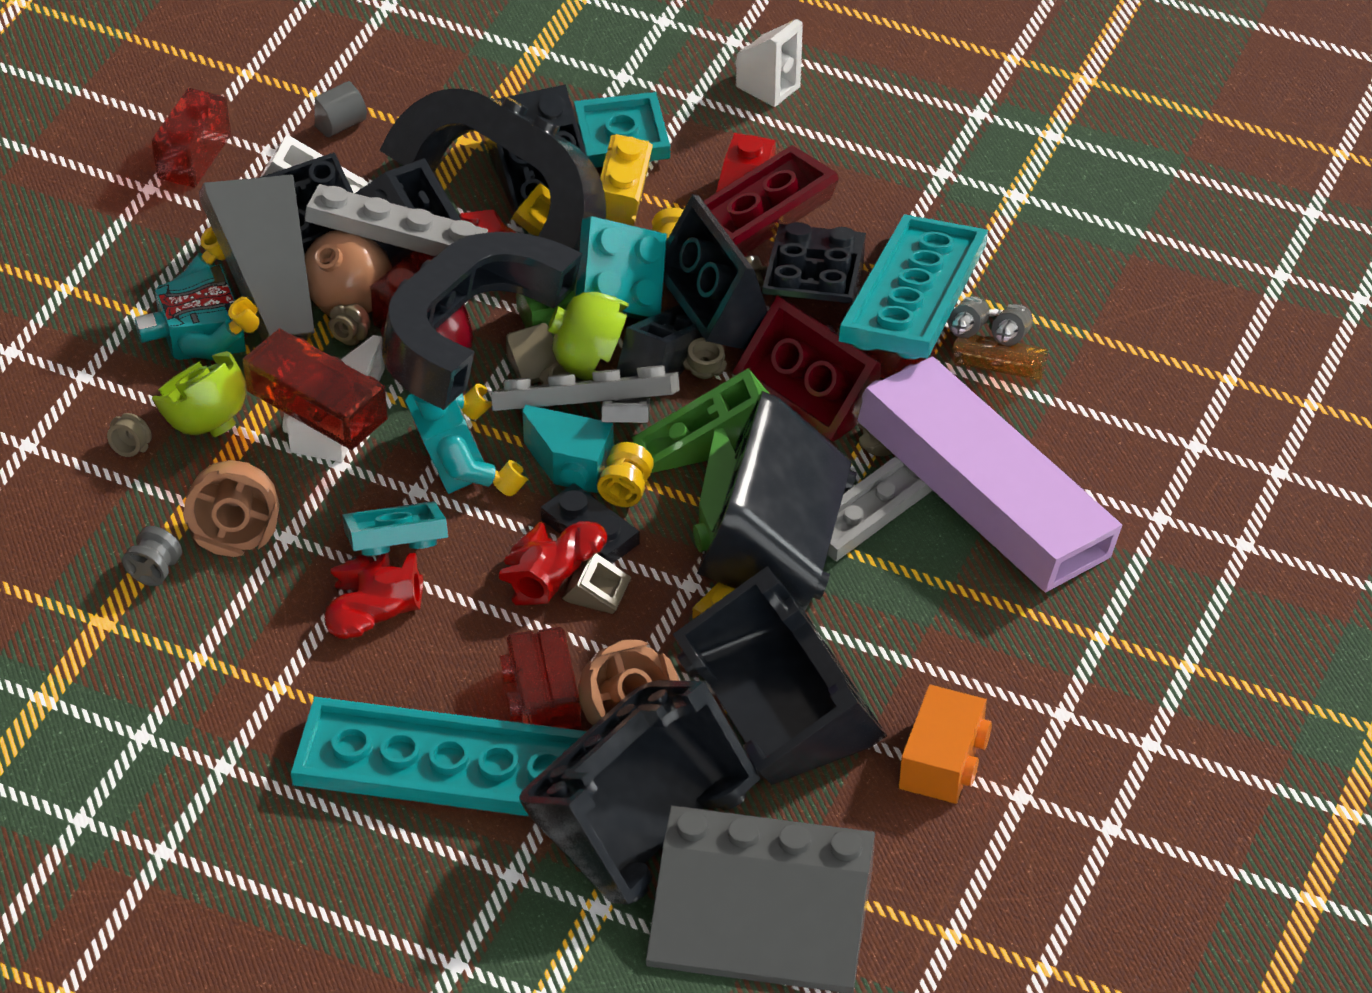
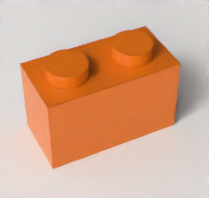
(944, 744)

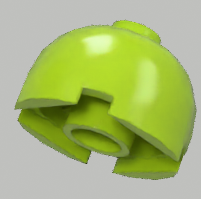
(586, 332)
(204, 397)

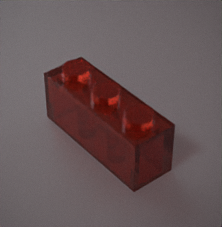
(315, 388)

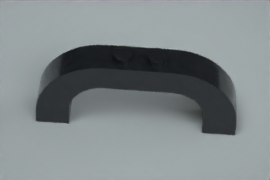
(445, 115)
(480, 263)

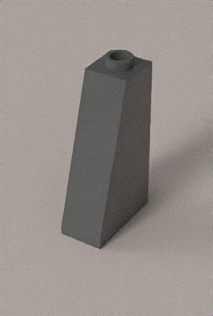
(264, 248)

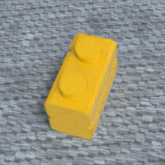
(624, 177)

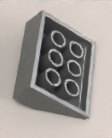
(761, 899)

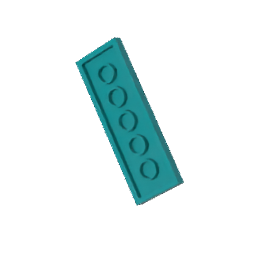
(913, 287)
(424, 755)

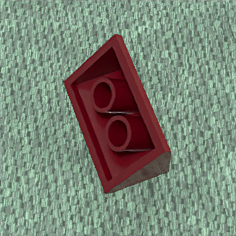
(772, 195)
(809, 368)

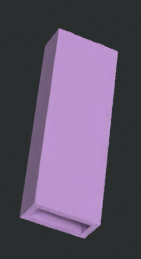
(989, 473)

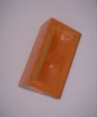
(990, 355)

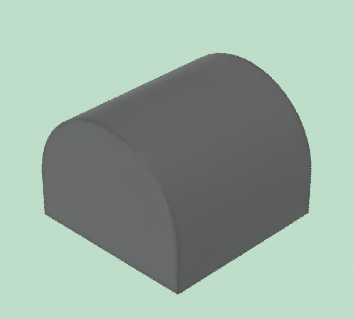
(339, 109)

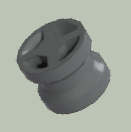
(152, 555)

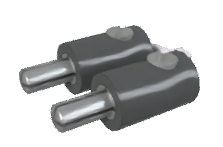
(974, 312)

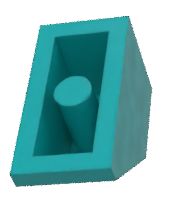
(568, 445)

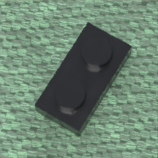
(578, 505)

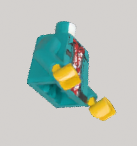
(200, 310)
(454, 447)

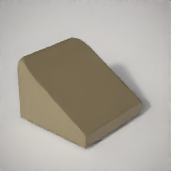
(530, 351)
(597, 585)

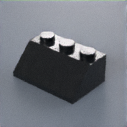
(712, 278)

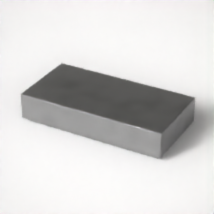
(626, 410)

